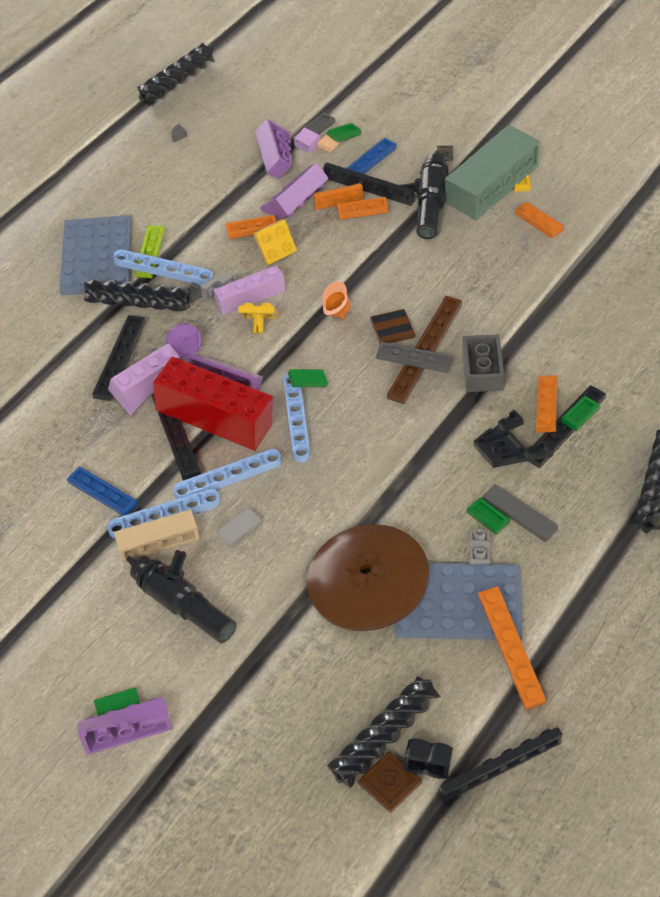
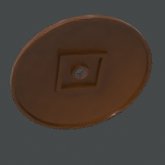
(373, 599)

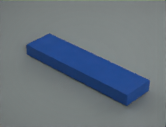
(373, 156)
(102, 491)

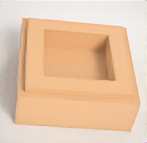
(327, 143)

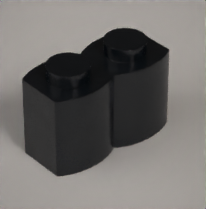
(427, 758)

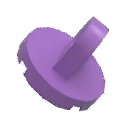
(184, 339)

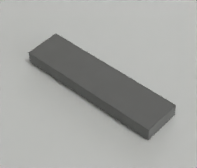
(414, 357)
(520, 513)

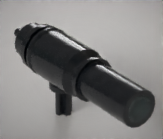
(430, 194)
(179, 596)

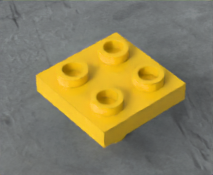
(275, 241)
(258, 313)

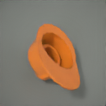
(336, 300)

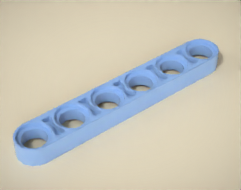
(163, 264)
(296, 416)
(226, 472)
(162, 509)

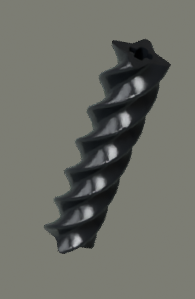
(175, 73)
(140, 296)
(649, 504)
(383, 730)

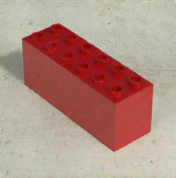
(213, 403)

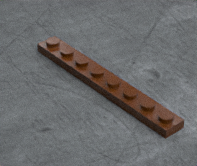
(429, 341)

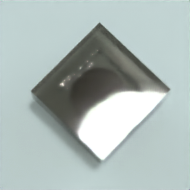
(446, 151)

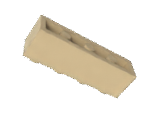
(157, 535)

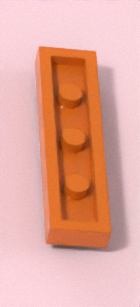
(547, 404)

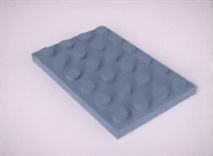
(90, 251)
(453, 606)

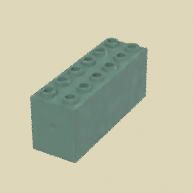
(492, 172)

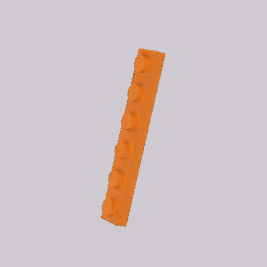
(511, 648)

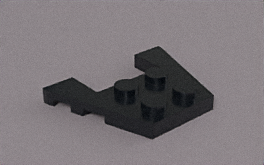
(503, 448)

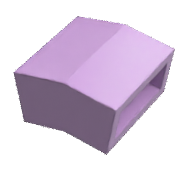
(307, 140)

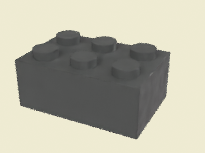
(482, 363)

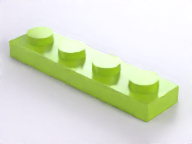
(151, 247)

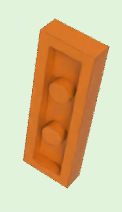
(340, 195)
(362, 208)
(539, 220)
(248, 227)

